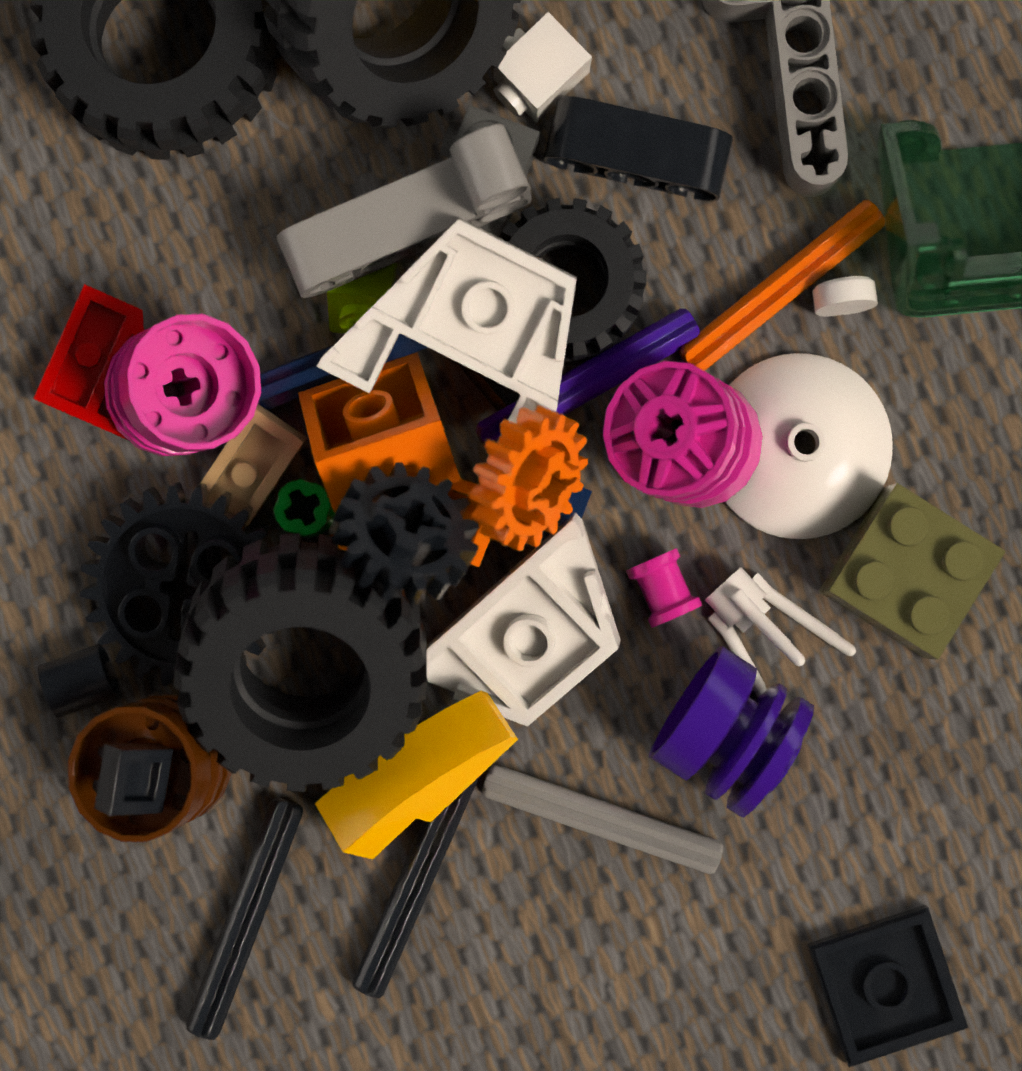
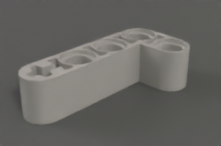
(798, 72)
(408, 215)

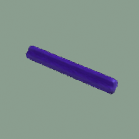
(609, 367)

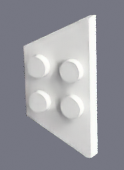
(530, 630)

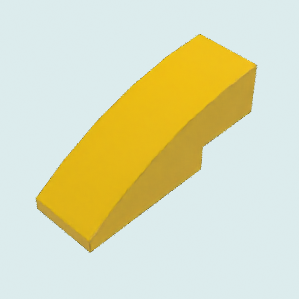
(421, 779)

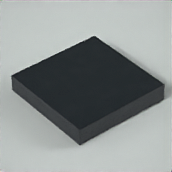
(887, 985)

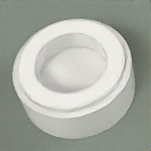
(844, 296)

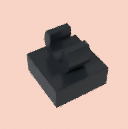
(132, 778)

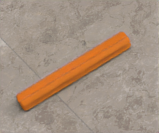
(783, 285)

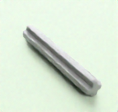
(602, 819)

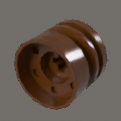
(193, 779)

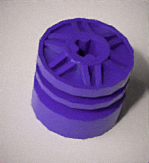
(740, 737)

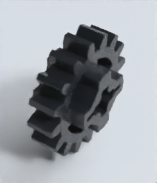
(405, 533)

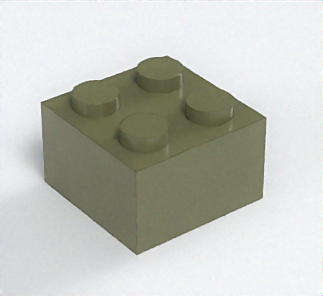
(912, 571)

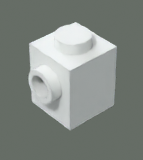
(539, 68)

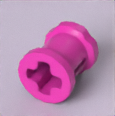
(664, 588)

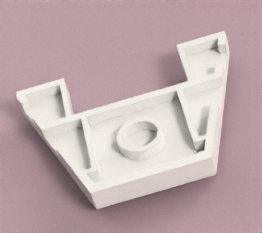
(475, 305)

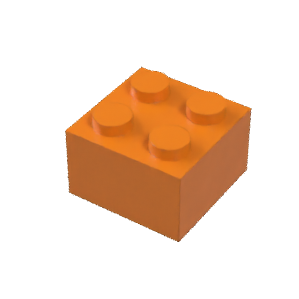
(377, 428)

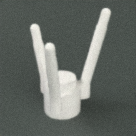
(742, 603)

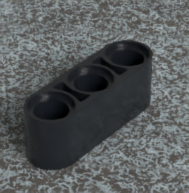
(638, 145)

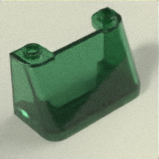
(951, 222)

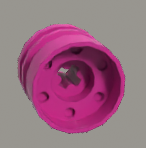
(217, 377)
(714, 446)

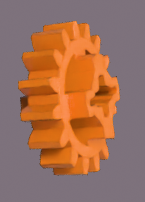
(528, 477)

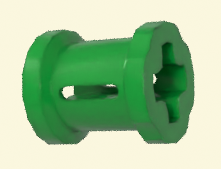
(287, 504)

